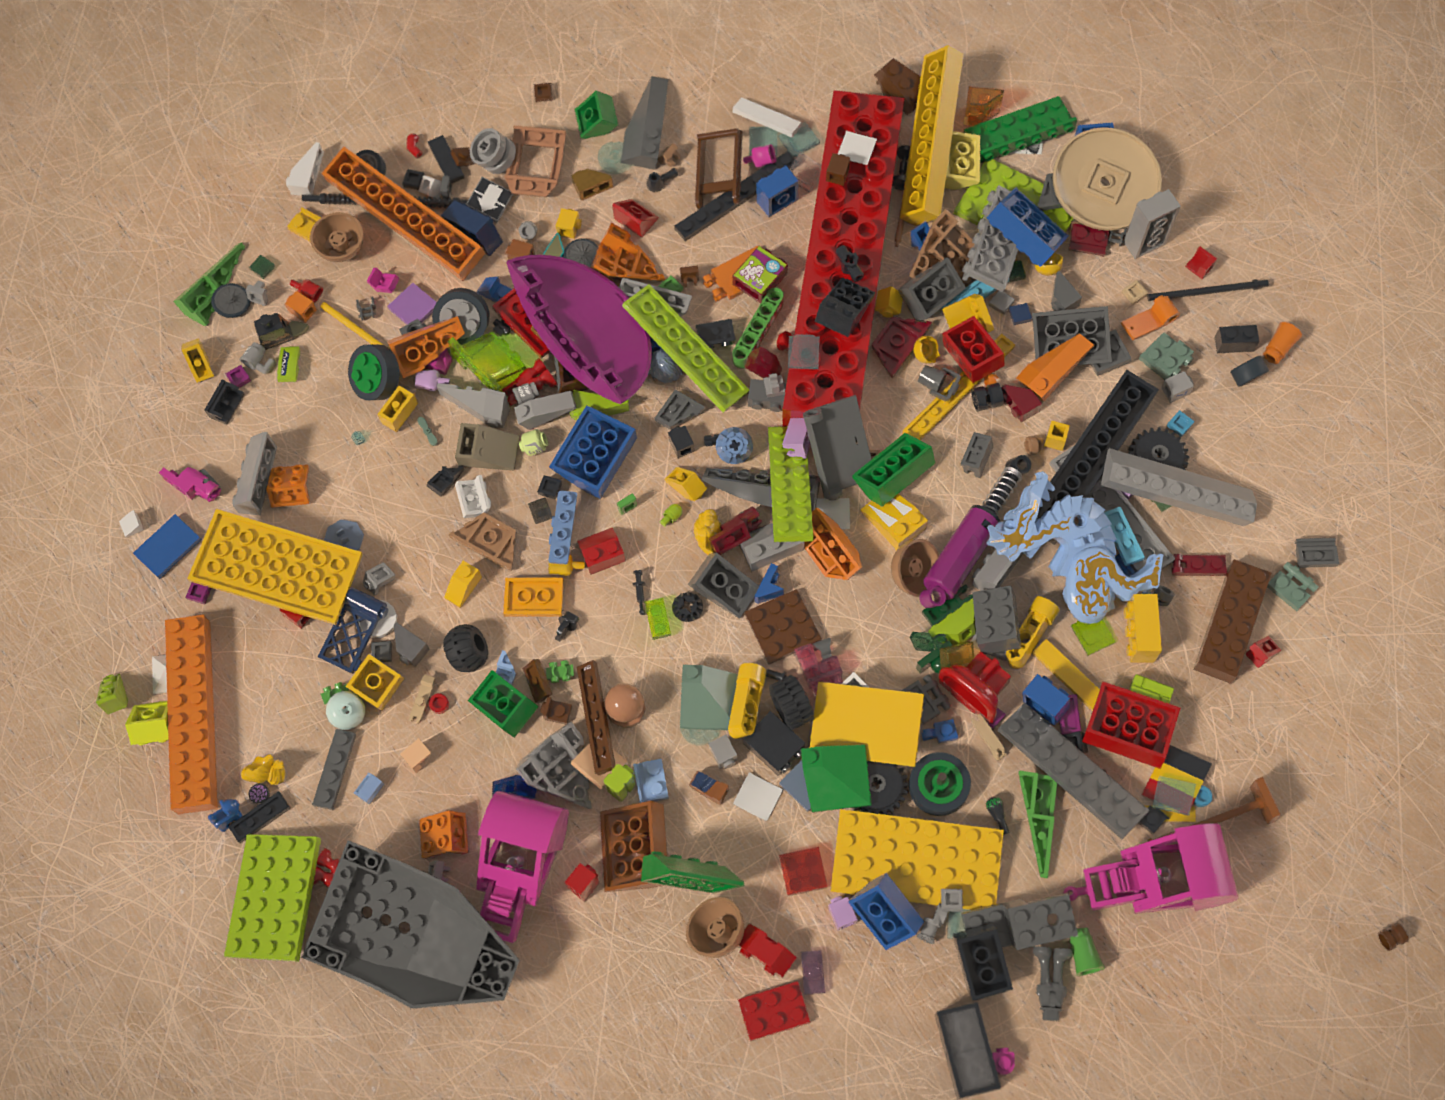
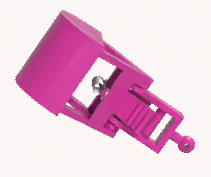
(1204, 865)
(508, 885)

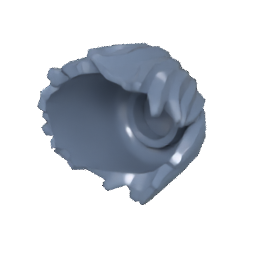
(664, 367)

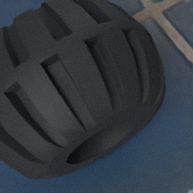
(465, 648)

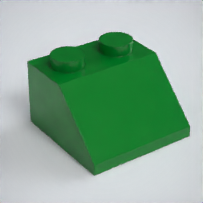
(596, 115)

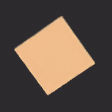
(584, 763)

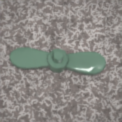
(427, 431)

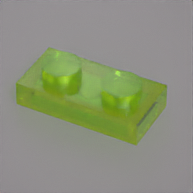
(657, 618)

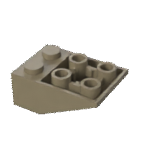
(486, 447)

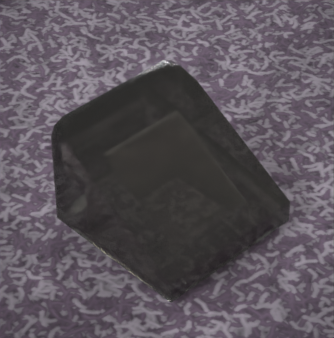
(540, 510)

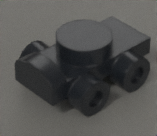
(501, 327)

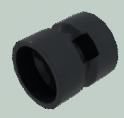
(992, 392)

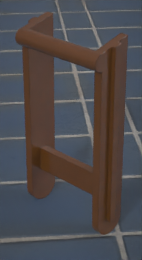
(721, 186)

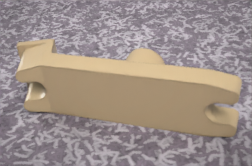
(422, 698)
(989, 737)

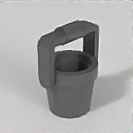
(934, 379)

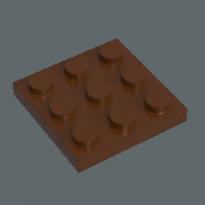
(782, 626)

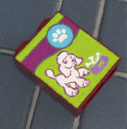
(760, 273)

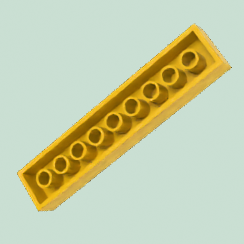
(931, 136)

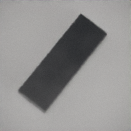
(443, 156)
(259, 817)

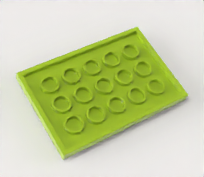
(997, 174)
(272, 897)

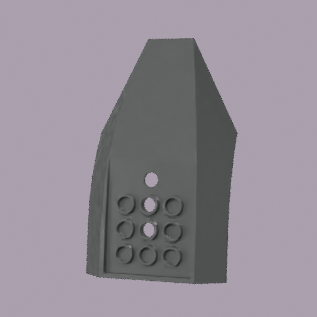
(441, 961)

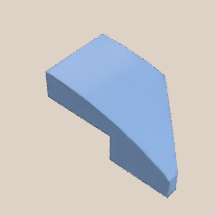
(505, 668)

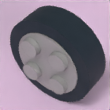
(469, 308)

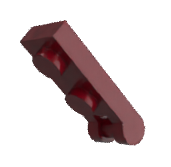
(1199, 565)

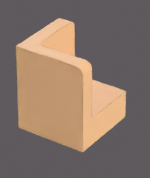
(415, 754)

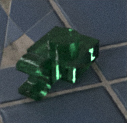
(924, 642)

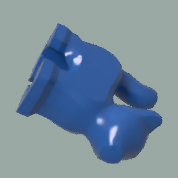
(226, 814)

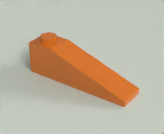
(423, 345)
(1053, 367)

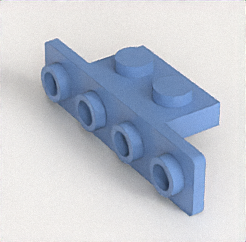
(562, 527)

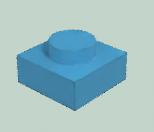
(1180, 423)

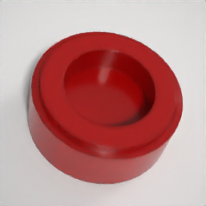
(439, 703)

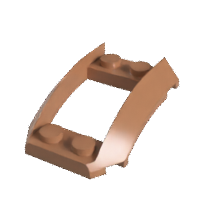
(538, 138)

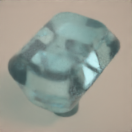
(357, 437)

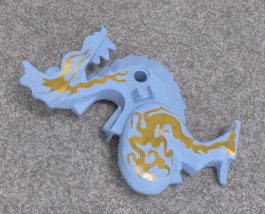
(1084, 551)

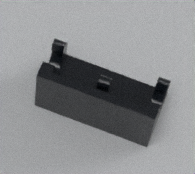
(224, 402)

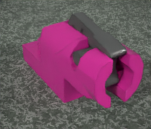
(193, 483)

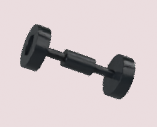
(899, 180)

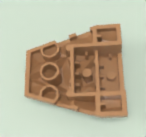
(944, 241)

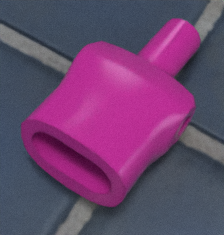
(761, 156)

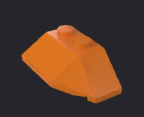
(832, 548)

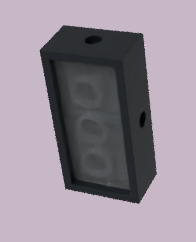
(967, 1051)

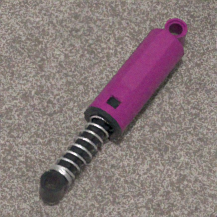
(970, 538)

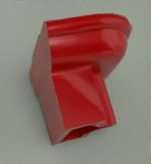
(976, 684)

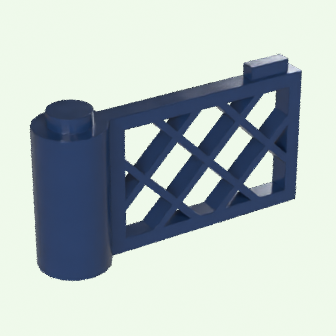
(364, 606)

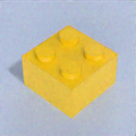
(375, 682)

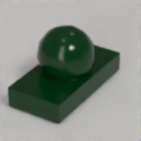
(932, 660)

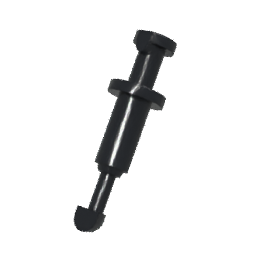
(639, 590)
(776, 675)

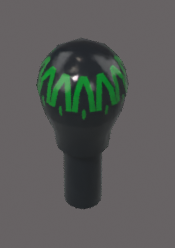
(996, 809)

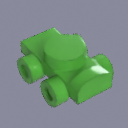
(561, 672)
(328, 692)

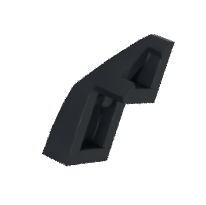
(444, 479)

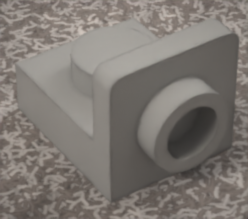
(377, 577)

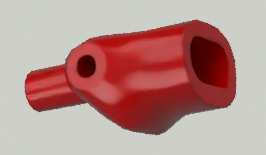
(308, 289)

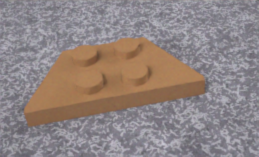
(488, 538)

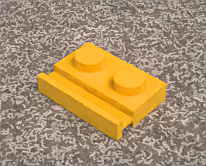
(303, 223)

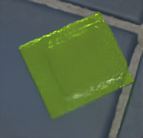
(1093, 636)

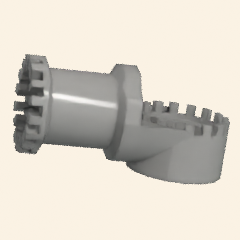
(931, 925)

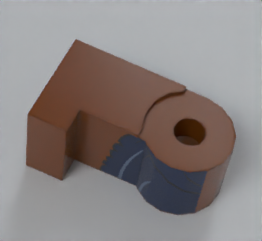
(709, 787)

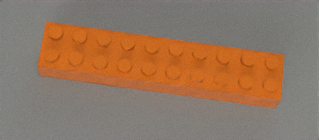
(403, 213)
(190, 715)

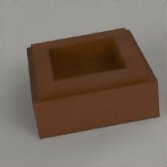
(543, 92)

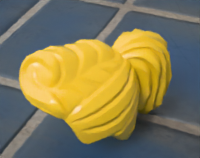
(706, 527)
(263, 770)

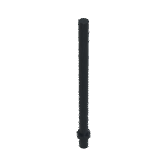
(1254, 284)

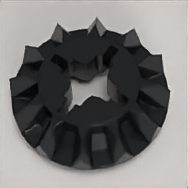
(684, 614)

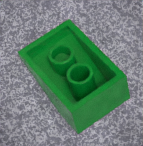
(503, 703)

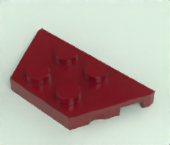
(897, 342)

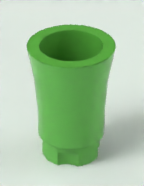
(1085, 953)

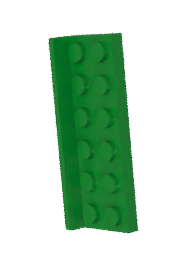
(1022, 128)

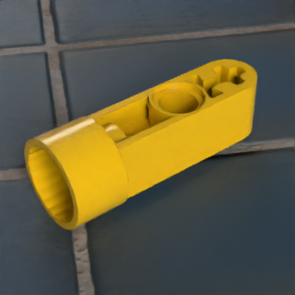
(1041, 614)
(746, 700)

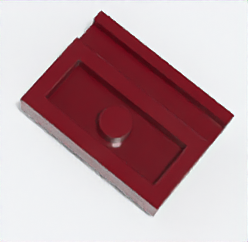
(1088, 240)

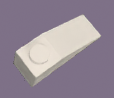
(305, 172)

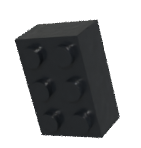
(982, 961)

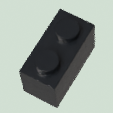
(1236, 339)

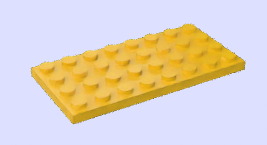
(275, 566)
(917, 857)

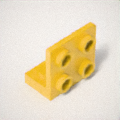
(965, 308)

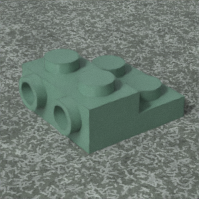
(1167, 356)

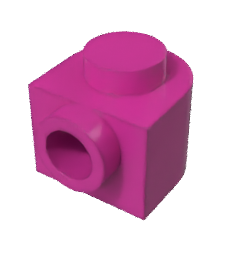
(1003, 1061)

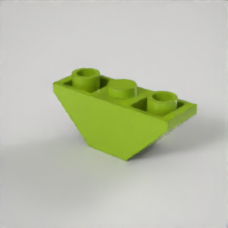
(957, 625)
(112, 694)

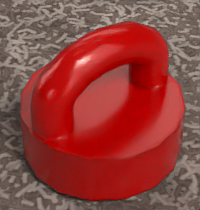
(783, 341)

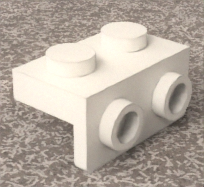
(473, 497)

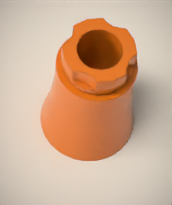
(1282, 342)

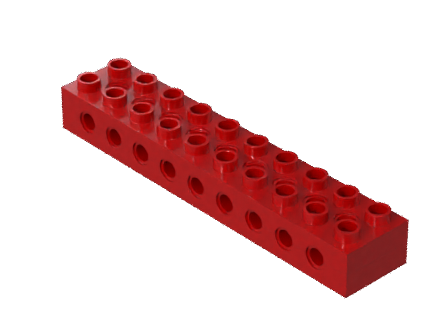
(849, 217)

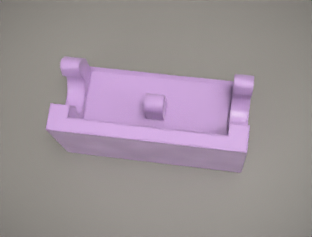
(797, 438)

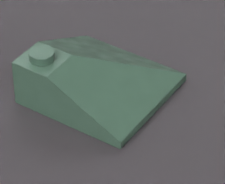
(706, 697)

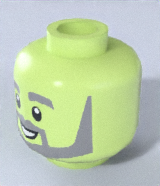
(533, 442)

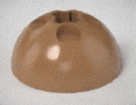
(337, 237)
(912, 564)
(715, 928)

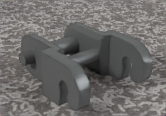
(1119, 235)
(372, 307)

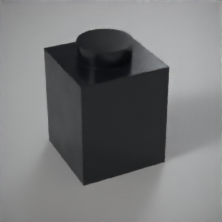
(681, 441)

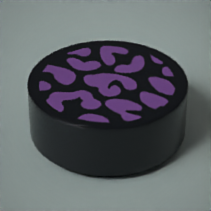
(258, 793)

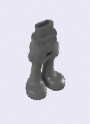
(1051, 994)

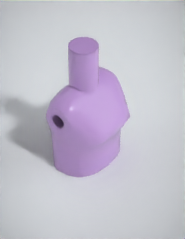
(429, 379)

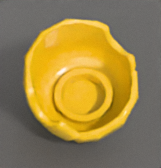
(1051, 266)
(926, 349)

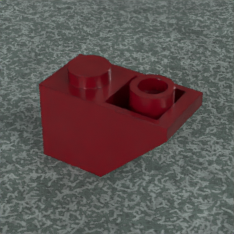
(1021, 402)

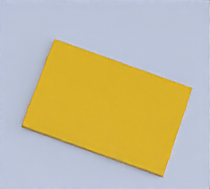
(870, 717)

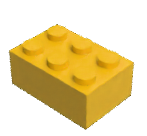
(1143, 628)

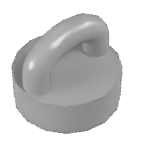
(527, 230)

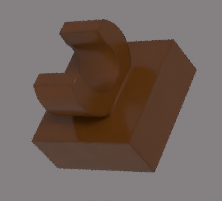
(689, 274)

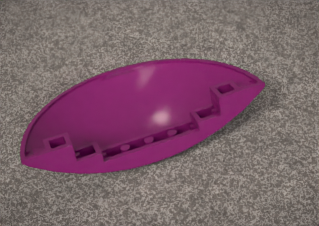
(584, 323)

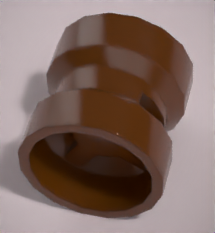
(1393, 937)

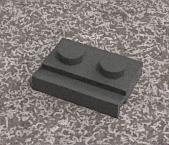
(1316, 552)

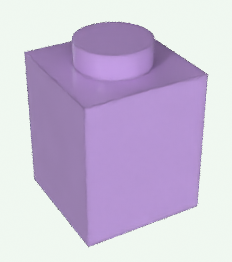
(842, 913)

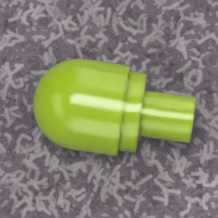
(671, 514)

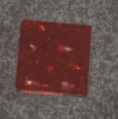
(803, 871)

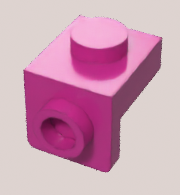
(382, 282)

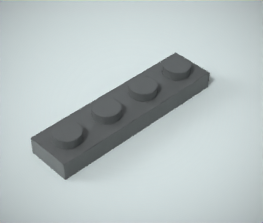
(334, 769)

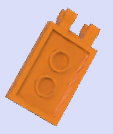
(723, 277)

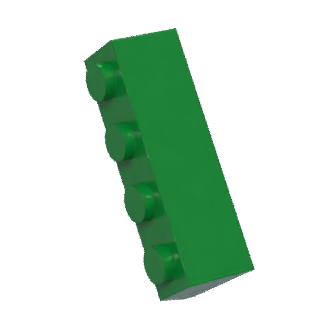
(894, 468)

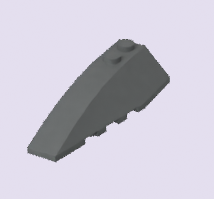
(645, 127)
(752, 486)

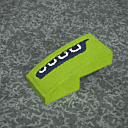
(288, 364)

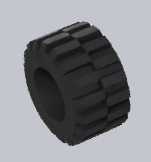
(791, 702)

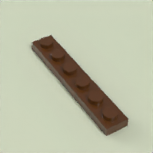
(596, 717)

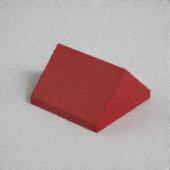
(634, 216)

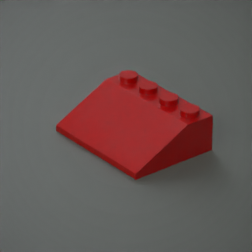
(1131, 725)

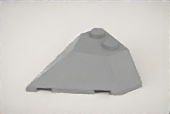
(550, 766)

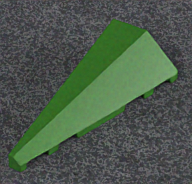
(196, 300)
(1039, 801)

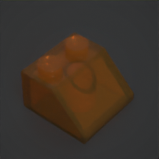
(982, 105)

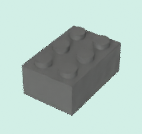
(996, 620)

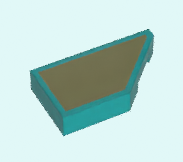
(555, 247)

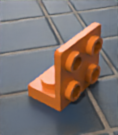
(288, 486)
(443, 834)

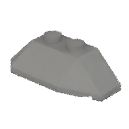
(678, 301)

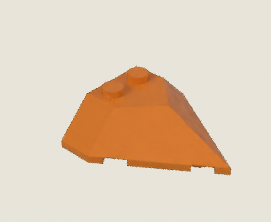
(621, 258)

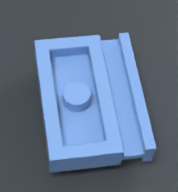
(651, 781)

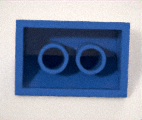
(886, 912)

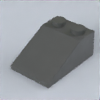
(931, 289)
(724, 585)

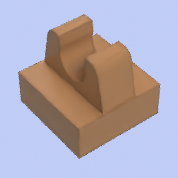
(669, 152)

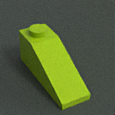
(596, 402)

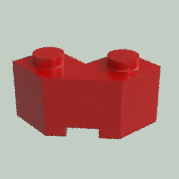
(771, 954)

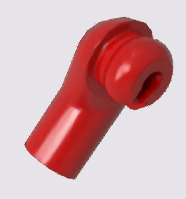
(411, 141)

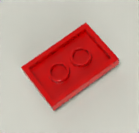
(774, 1011)

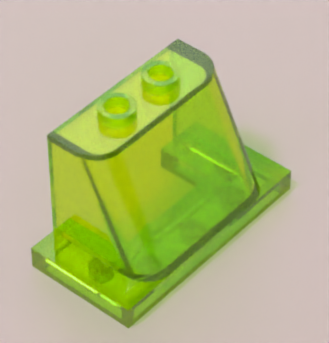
(488, 360)

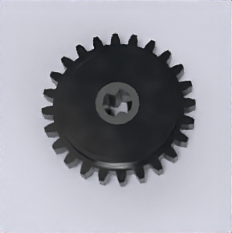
(1161, 444)
(890, 788)

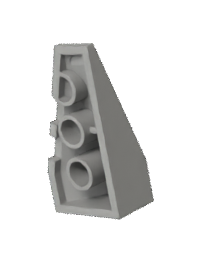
(486, 405)

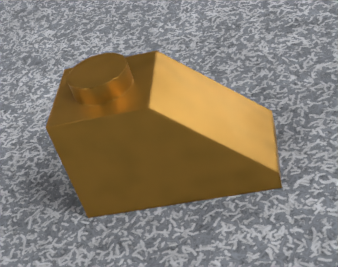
(590, 183)

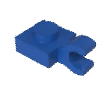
(944, 732)

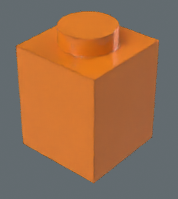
(300, 306)

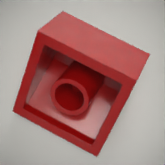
(601, 550)

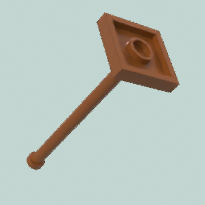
(1263, 801)

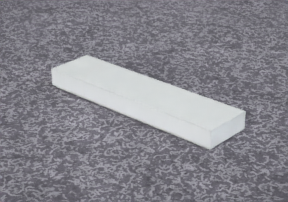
(767, 117)

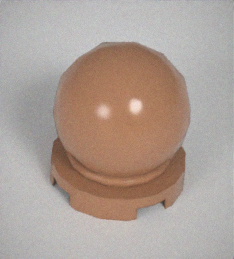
(625, 705)

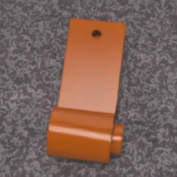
(1161, 314)

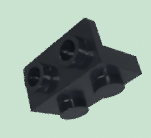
(716, 332)

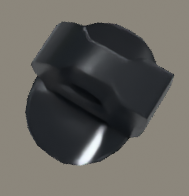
(567, 623)

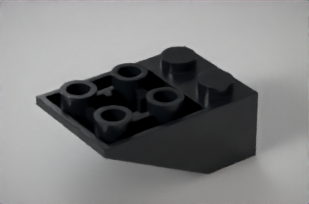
(844, 307)

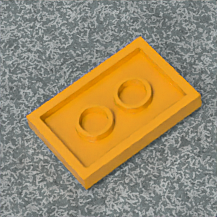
(533, 597)

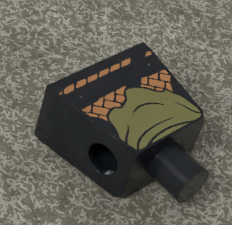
(273, 330)

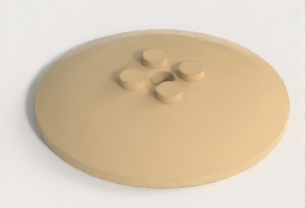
(1109, 156)

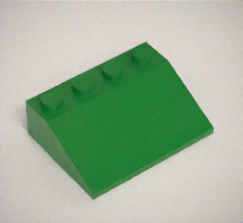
(688, 873)

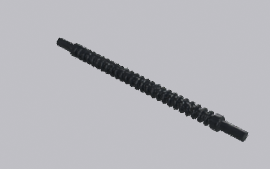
(323, 198)

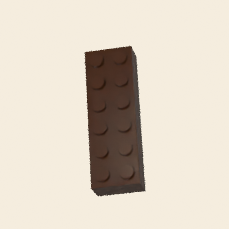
(1232, 621)

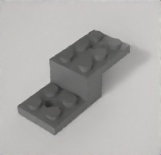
(1024, 922)

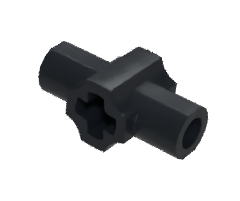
(849, 263)

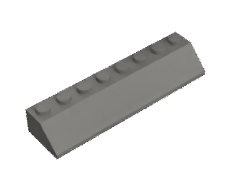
(1179, 488)

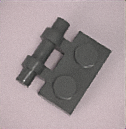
(929, 706)

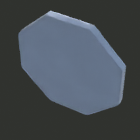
(345, 534)

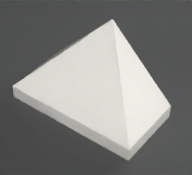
(159, 674)

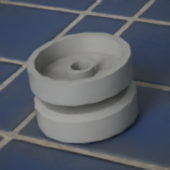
(492, 151)

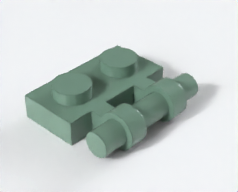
(1288, 590)

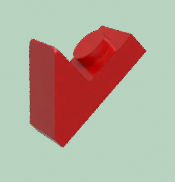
(1262, 651)

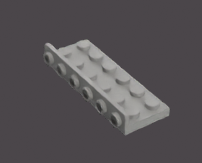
(992, 253)

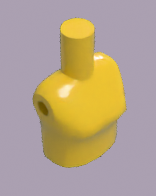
(565, 569)

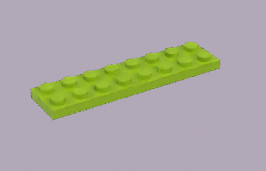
(685, 348)
(789, 491)

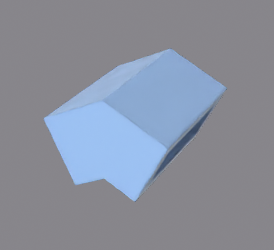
(369, 788)

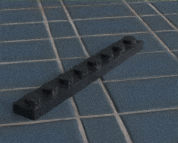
(724, 203)

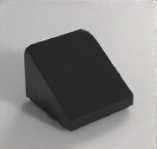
(1076, 739)

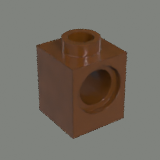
(838, 169)

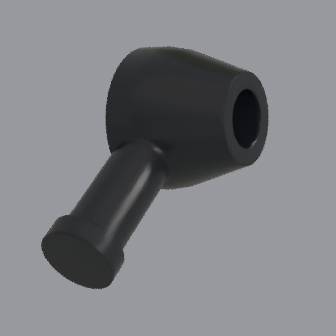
(658, 184)

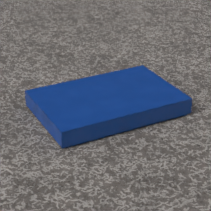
(167, 546)

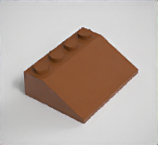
(626, 838)

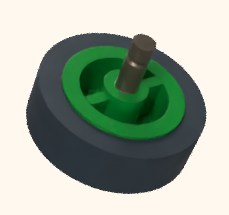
(373, 372)
(939, 784)

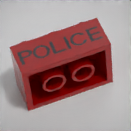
(973, 349)

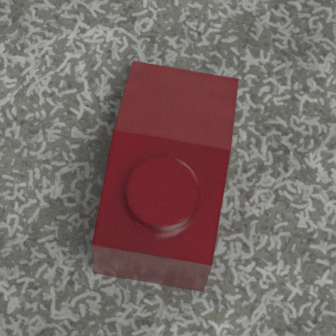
(763, 363)

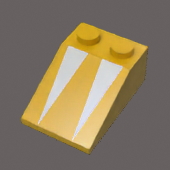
(896, 520)

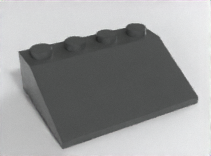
(1057, 327)

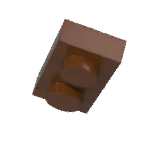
(537, 680)

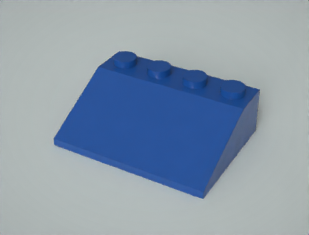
(1027, 227)
(594, 451)

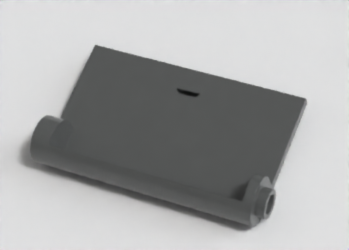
(833, 439)

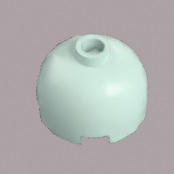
(337, 715)

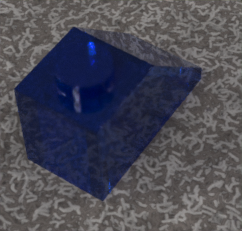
(514, 785)

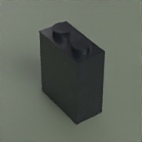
(774, 744)

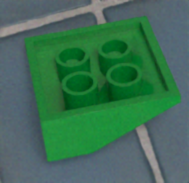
(836, 777)

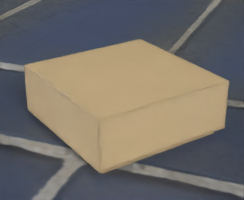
(1134, 292)

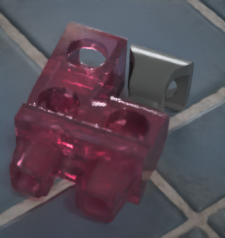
(813, 671)

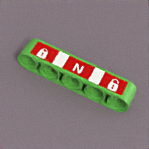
(758, 320)

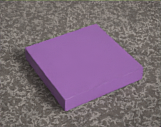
(412, 304)

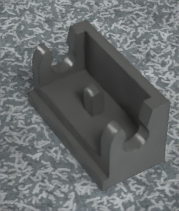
(977, 454)

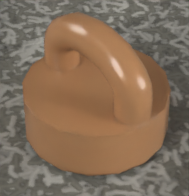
(1031, 445)

